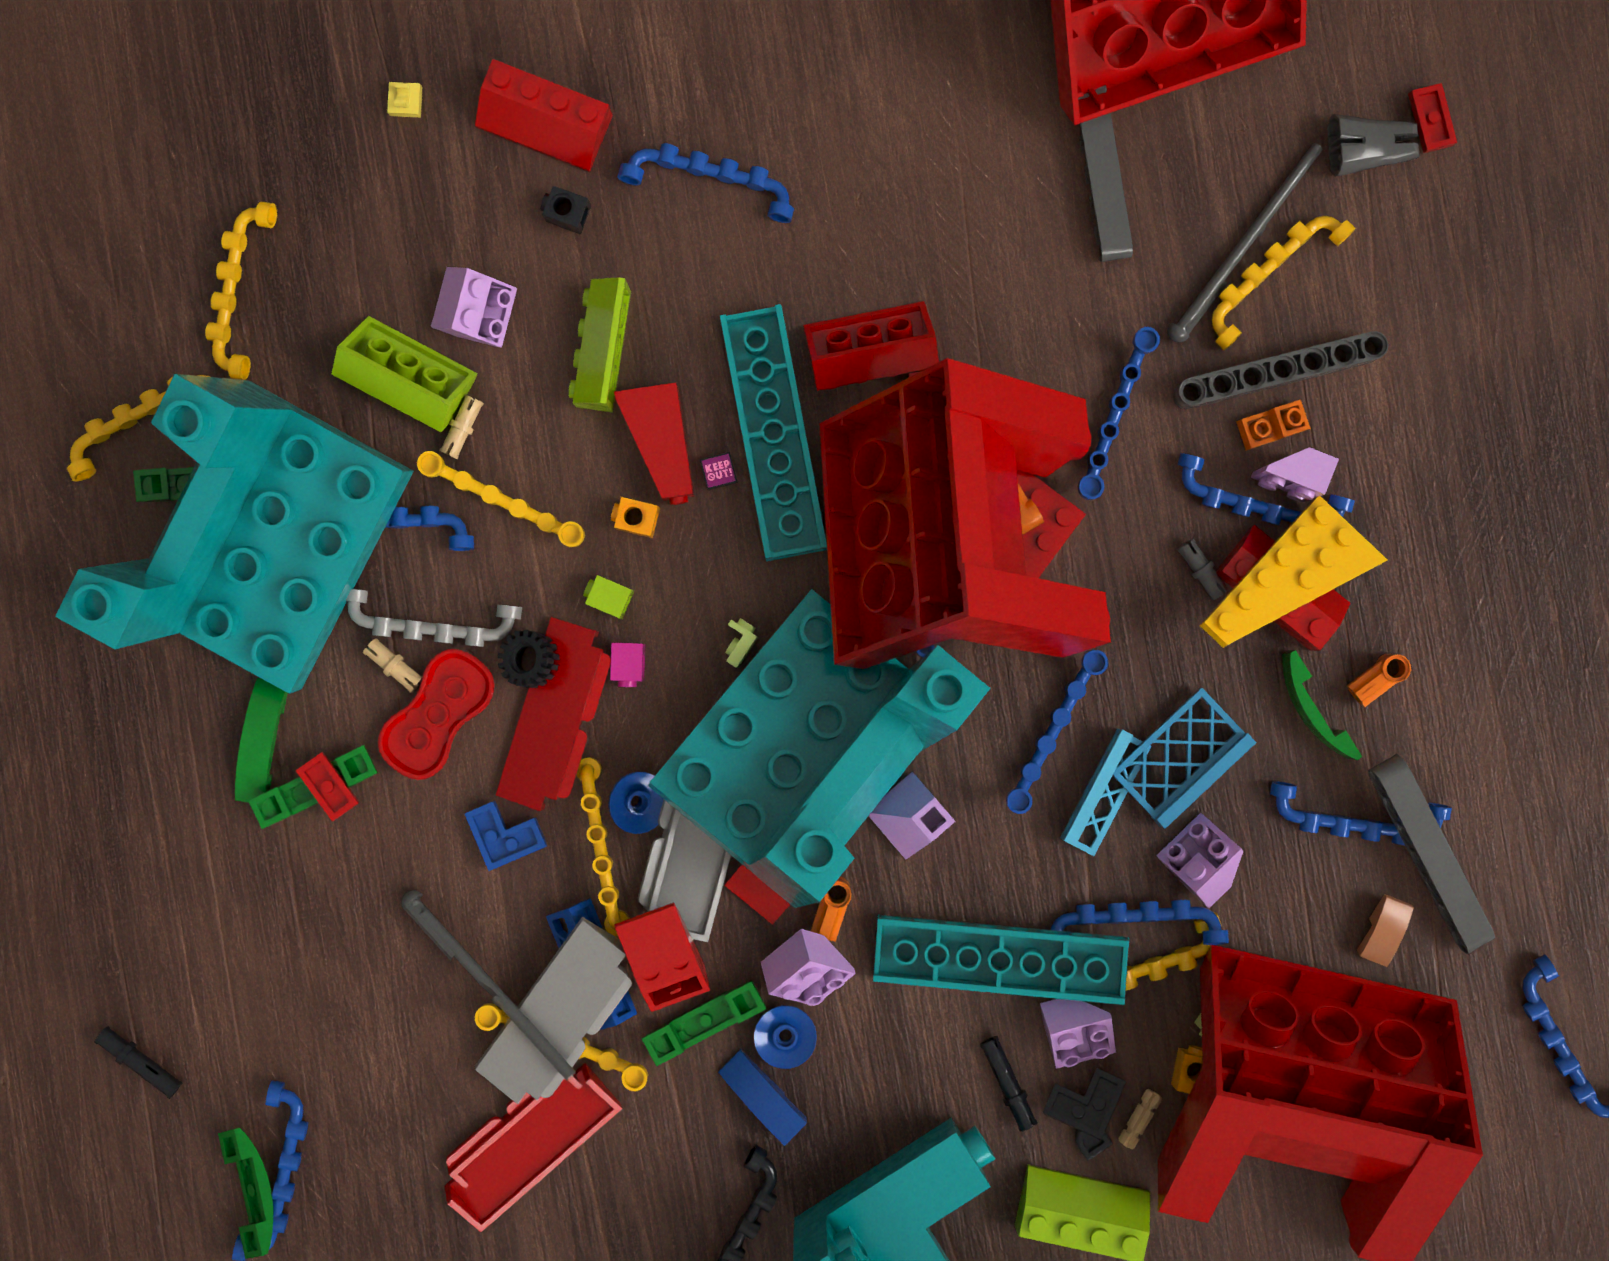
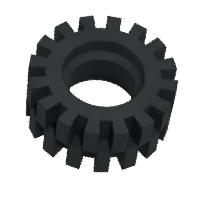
(514, 651)

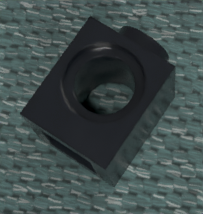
(575, 218)

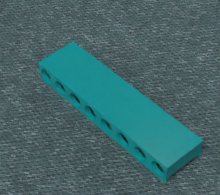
(773, 433)
(1001, 959)

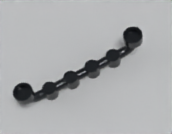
(762, 1200)

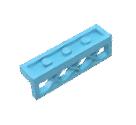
(1095, 791)

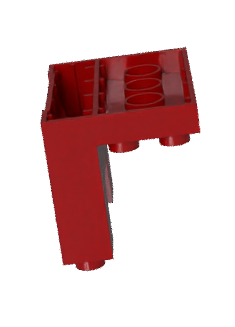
(1161, 46)
(932, 517)
(1328, 1082)

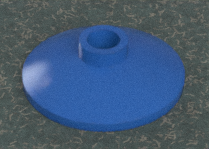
(645, 813)
(780, 1052)

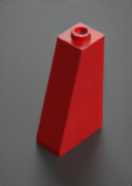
(659, 432)

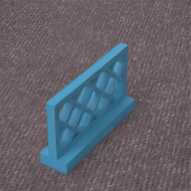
(1196, 782)

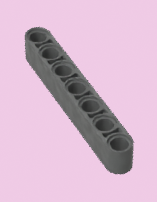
(1106, 187)
(1293, 364)
(1431, 853)

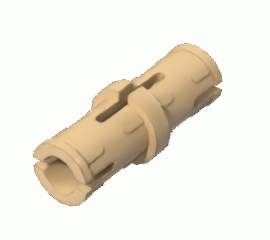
(461, 427)
(393, 665)

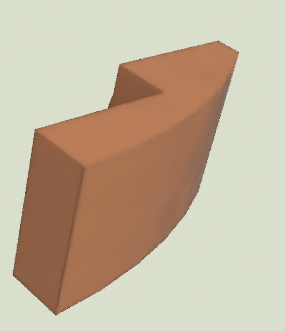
(1387, 930)

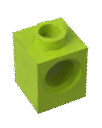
(608, 596)

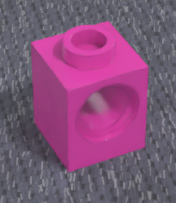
(627, 663)

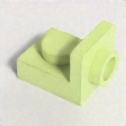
(740, 648)

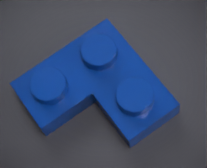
(501, 844)

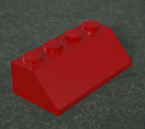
(542, 115)
(871, 345)
(1309, 624)

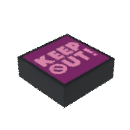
(718, 471)

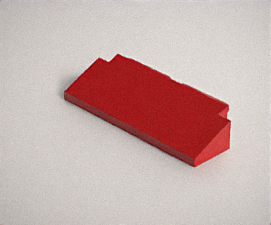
(548, 733)
(524, 1146)

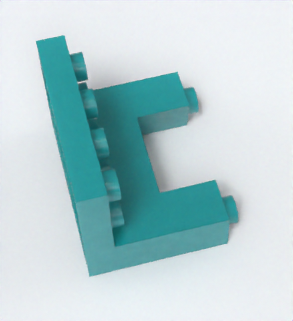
(257, 539)
(809, 751)
(894, 1203)

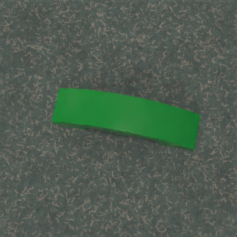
(160, 484)
(1295, 674)
(258, 740)
(296, 796)
(703, 1021)
(255, 1188)

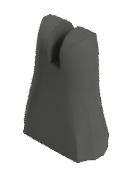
(1368, 143)

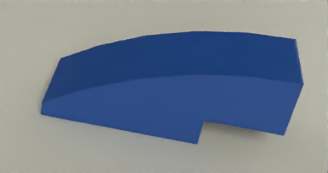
(763, 1097)

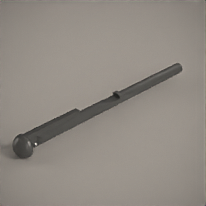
(1180, 331)
(452, 948)

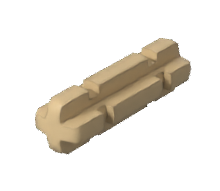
(1140, 1119)

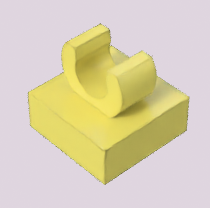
(404, 99)

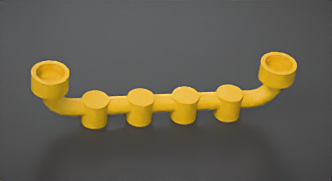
(1276, 256)
(225, 302)
(99, 431)
(433, 465)
(588, 772)
(1156, 966)
(633, 1076)

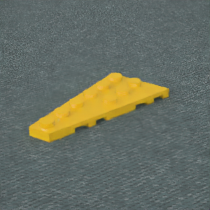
(1301, 565)

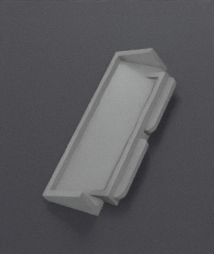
(684, 870)
(564, 1004)

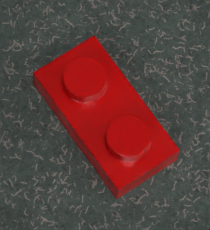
(1432, 118)
(327, 786)

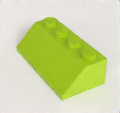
(601, 344)
(403, 373)
(1084, 1214)

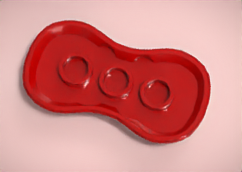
(450, 694)

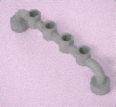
(443, 632)

